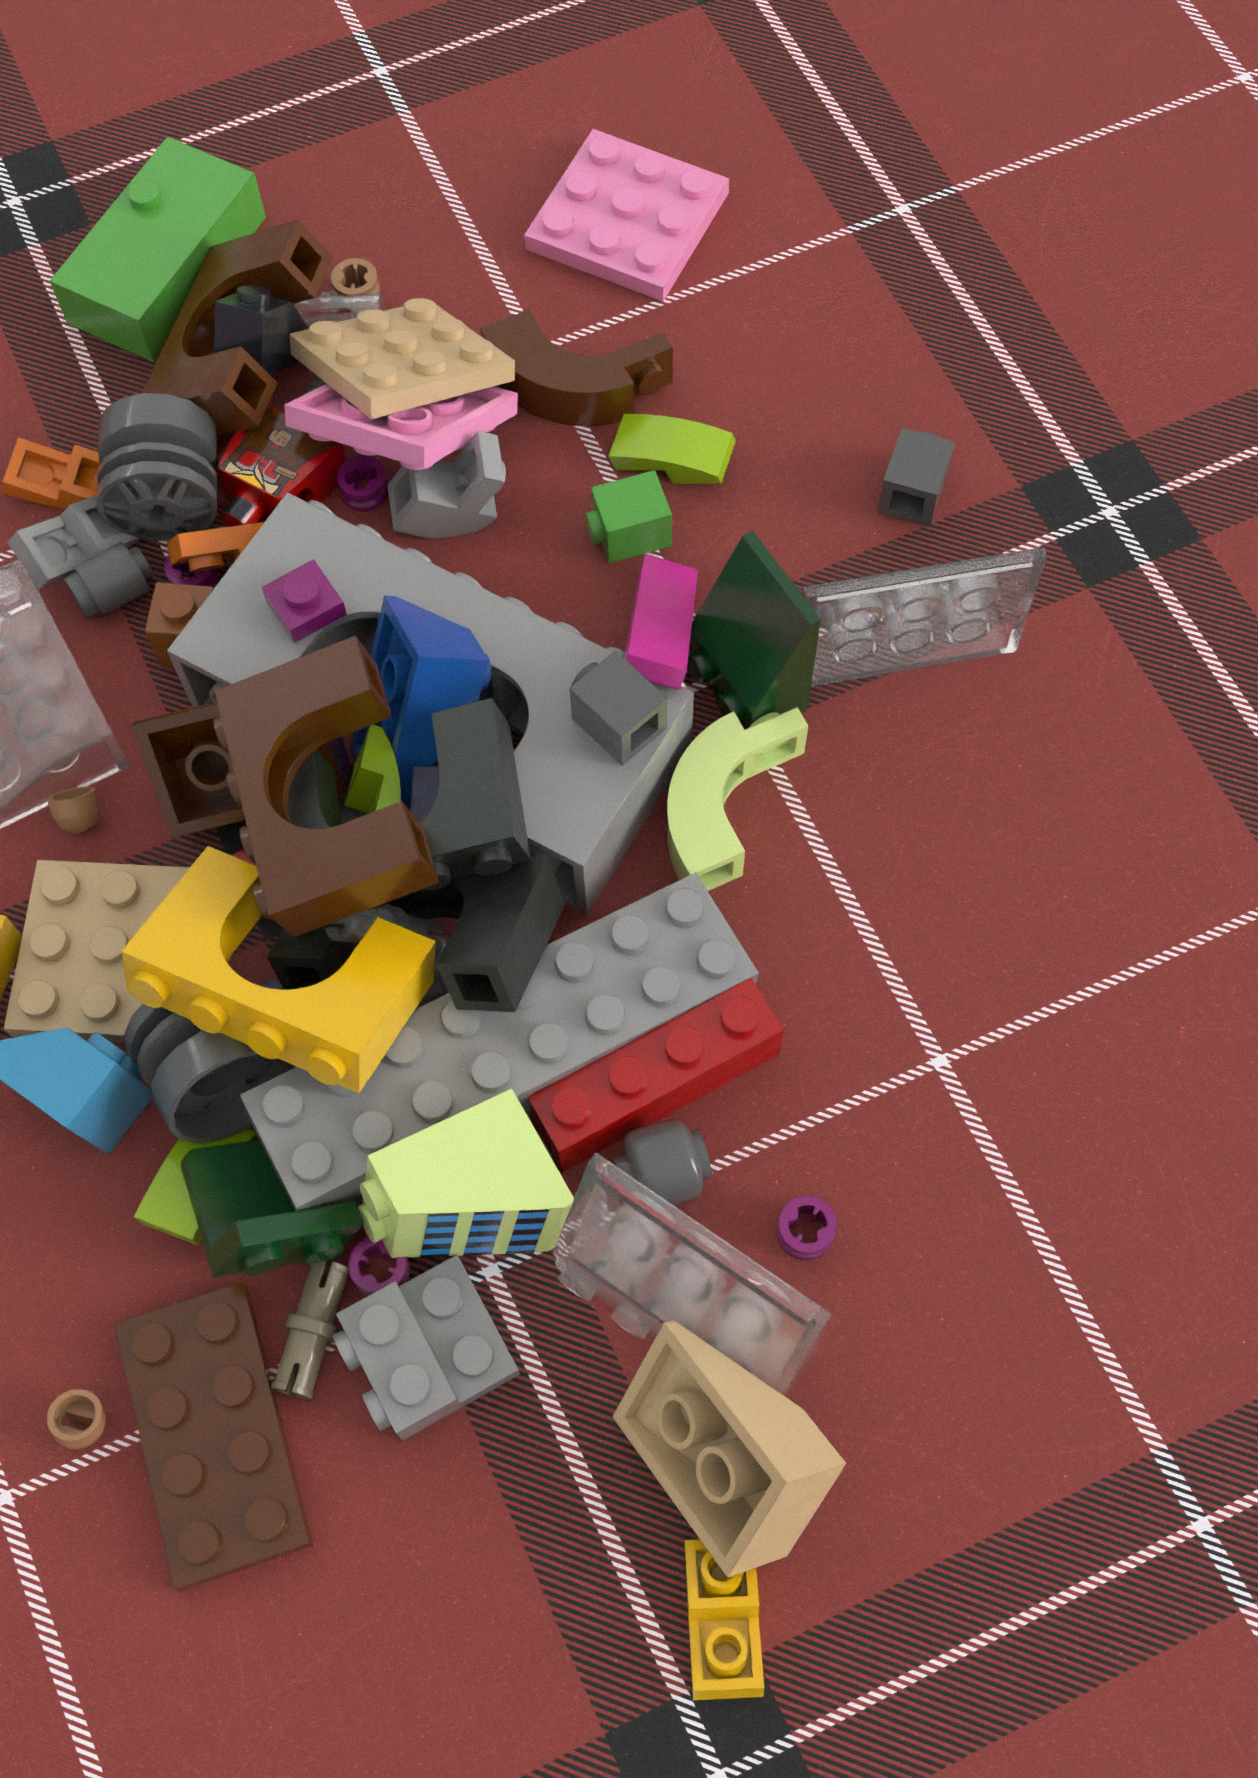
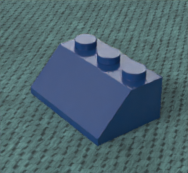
(424, 670)

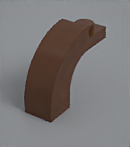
(577, 387)

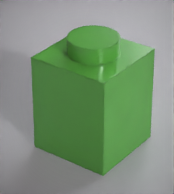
(629, 517)

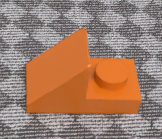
(207, 548)

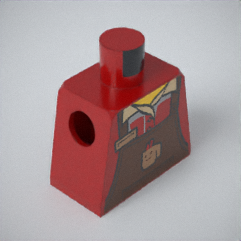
(271, 461)

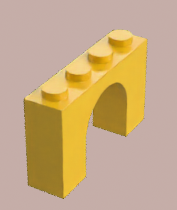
(328, 1028)

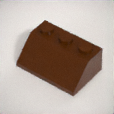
(192, 766)

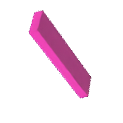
(662, 621)

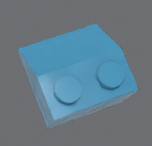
(77, 1082)

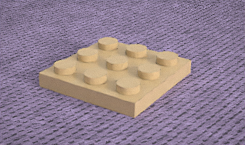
(401, 357)
(73, 943)

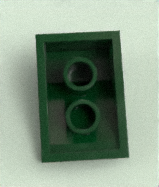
(754, 637)

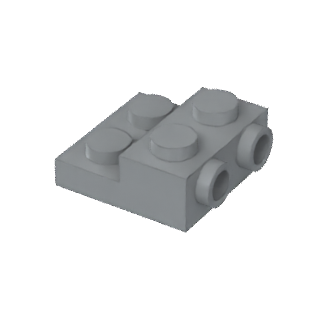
(424, 1348)

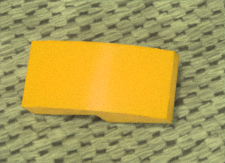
(722, 1628)

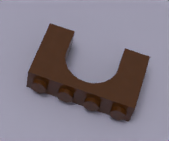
(231, 381)
(269, 731)

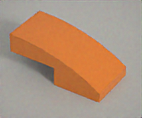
(51, 475)

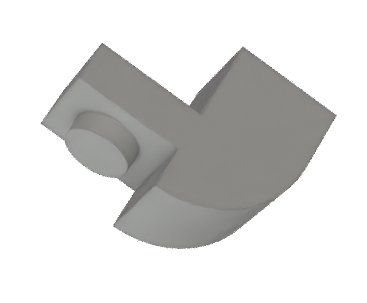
(450, 496)

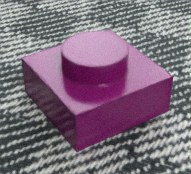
(304, 600)

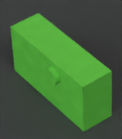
(151, 243)

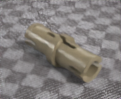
(310, 1330)

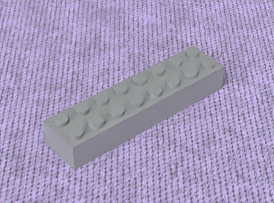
(580, 1005)

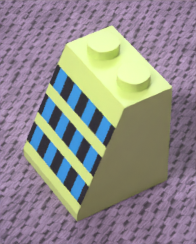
(466, 1187)

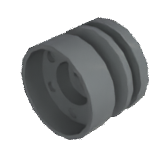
(157, 466)
(196, 1074)

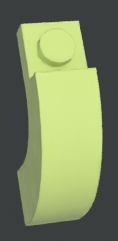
(705, 776)

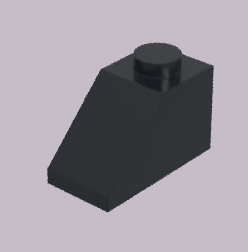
(257, 325)

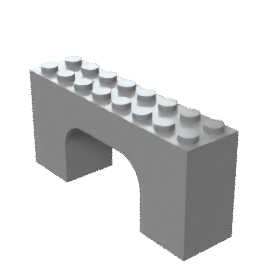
(574, 795)

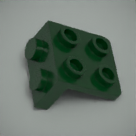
(249, 1218)

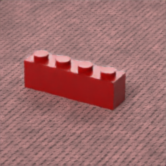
(656, 1074)

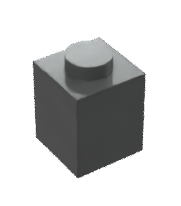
(915, 476)
(618, 706)

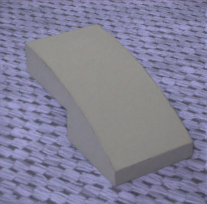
(65, 541)

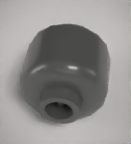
(667, 1160)

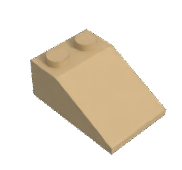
(726, 1450)

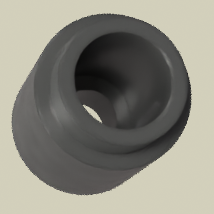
(109, 580)

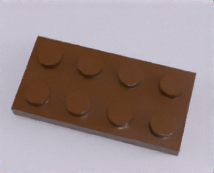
(212, 1437)

